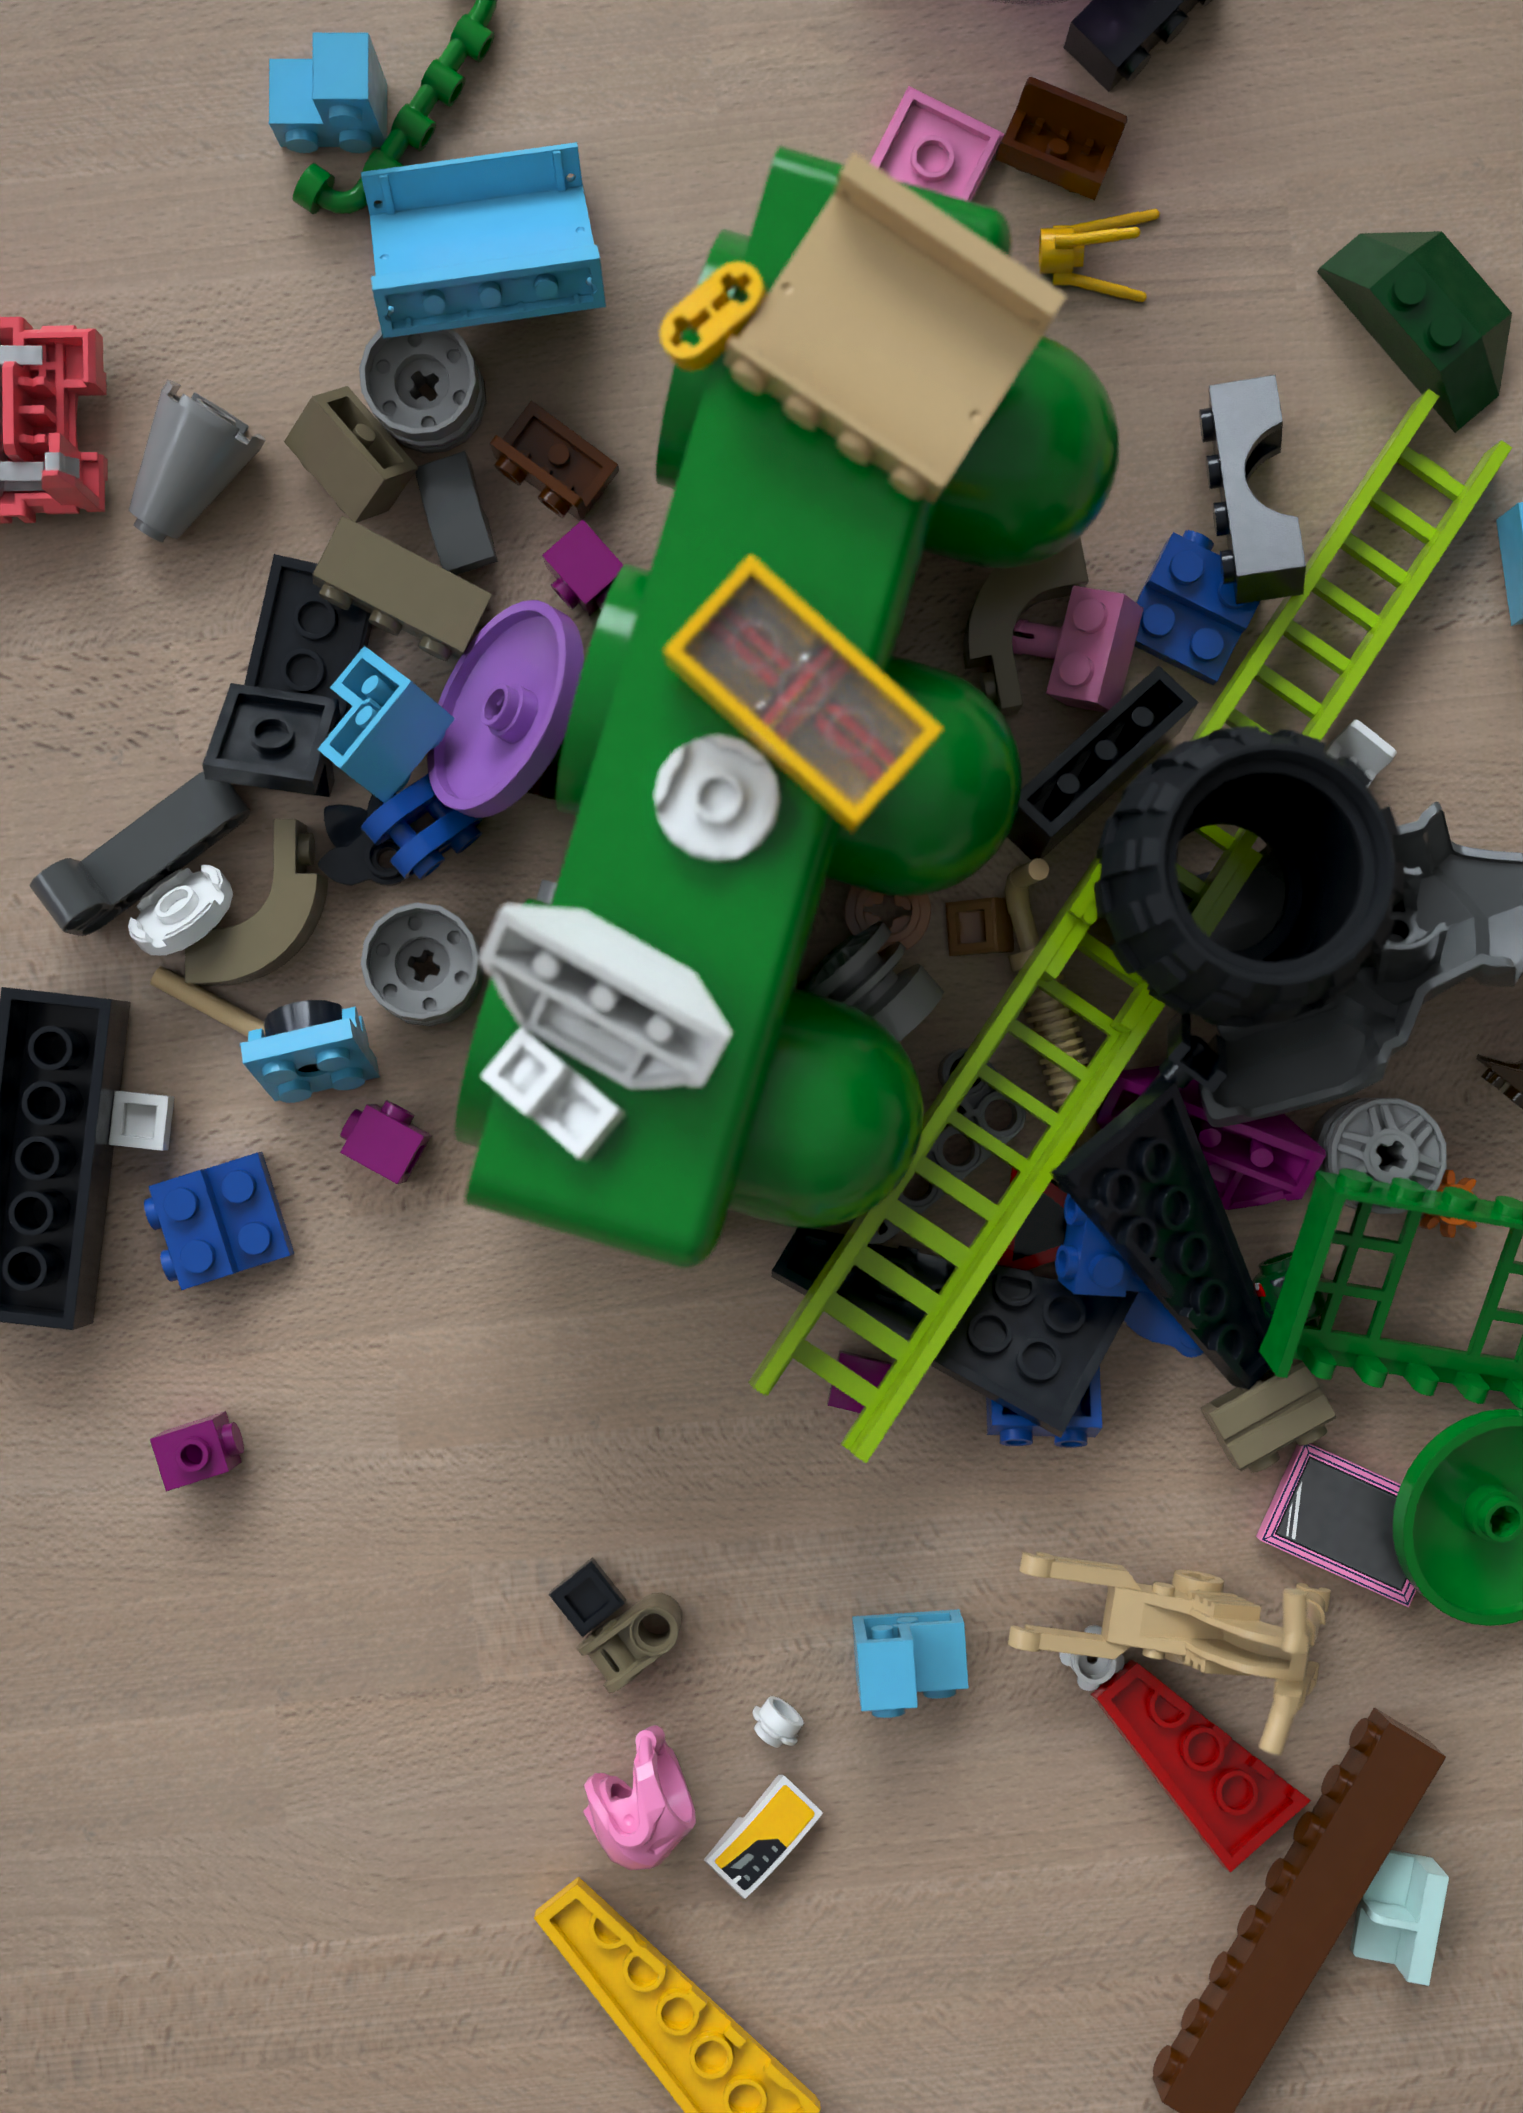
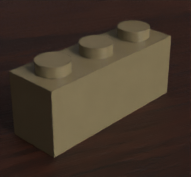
(400, 590)

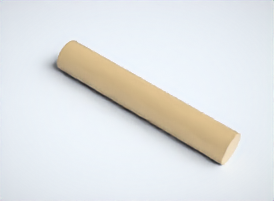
(205, 1002)

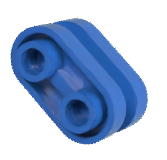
(422, 851)

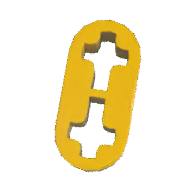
(712, 316)

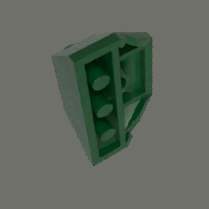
(1427, 315)

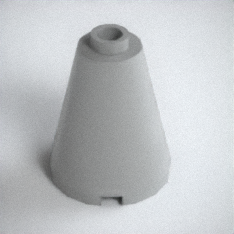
(187, 462)

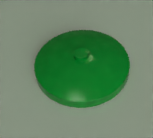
(1464, 1519)

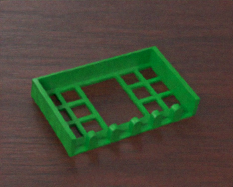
(1371, 1354)

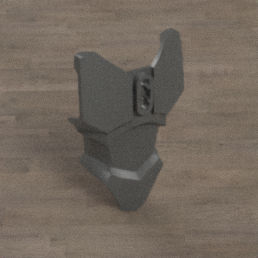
(1452, 924)

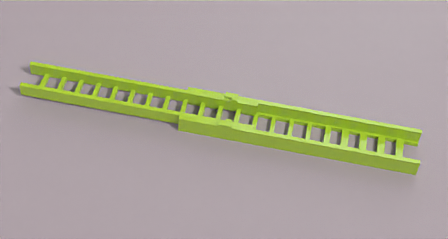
(1139, 1012)

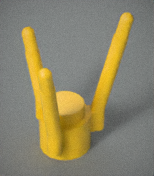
(1064, 248)

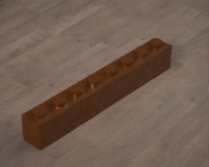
(1297, 1917)

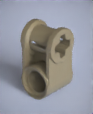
(625, 1646)

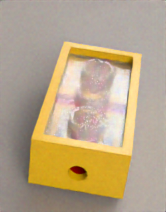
(801, 693)

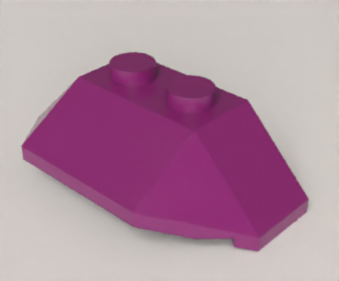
(1247, 1160)

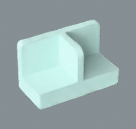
(1402, 1915)

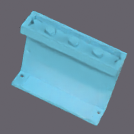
(481, 240)

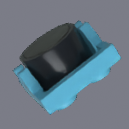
(309, 1050)

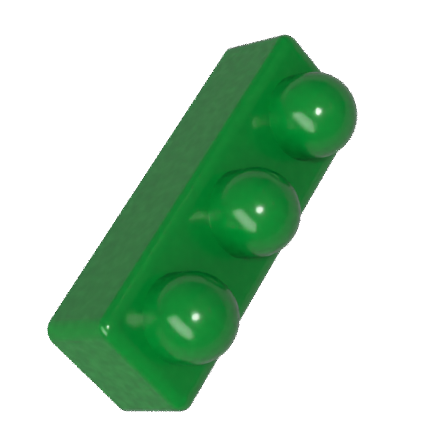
(810, 1096)

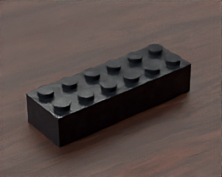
(55, 1154)

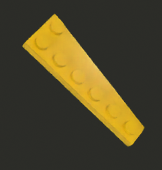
(666, 2017)

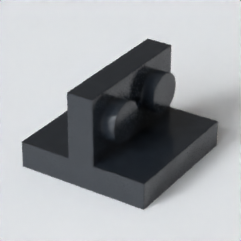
(273, 740)

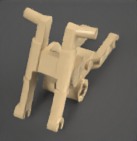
(1192, 1627)

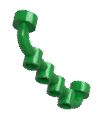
(412, 122)

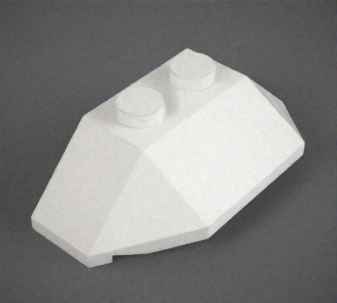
(604, 997)

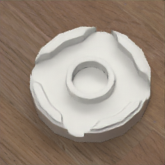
(717, 798)
(180, 910)

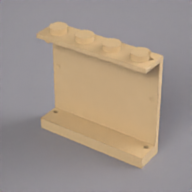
(893, 331)

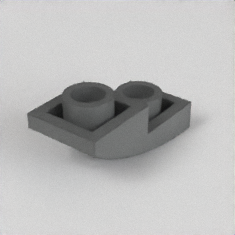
(456, 514)

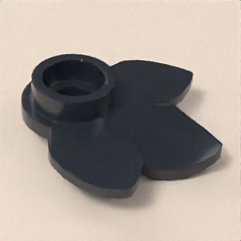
(355, 854)

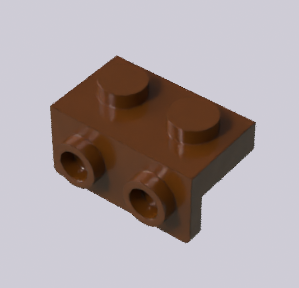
(1061, 138)
(553, 461)

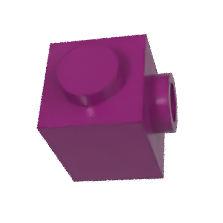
(582, 568)
(384, 1140)
(197, 1450)

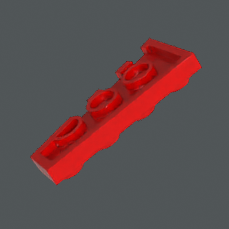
(1208, 1776)

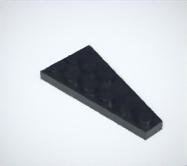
(1162, 1213)
(1018, 1341)

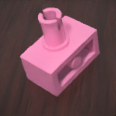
(1088, 650)

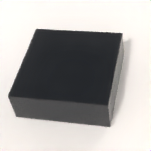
(587, 1597)

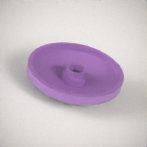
(508, 708)

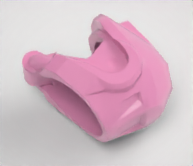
(643, 1822)

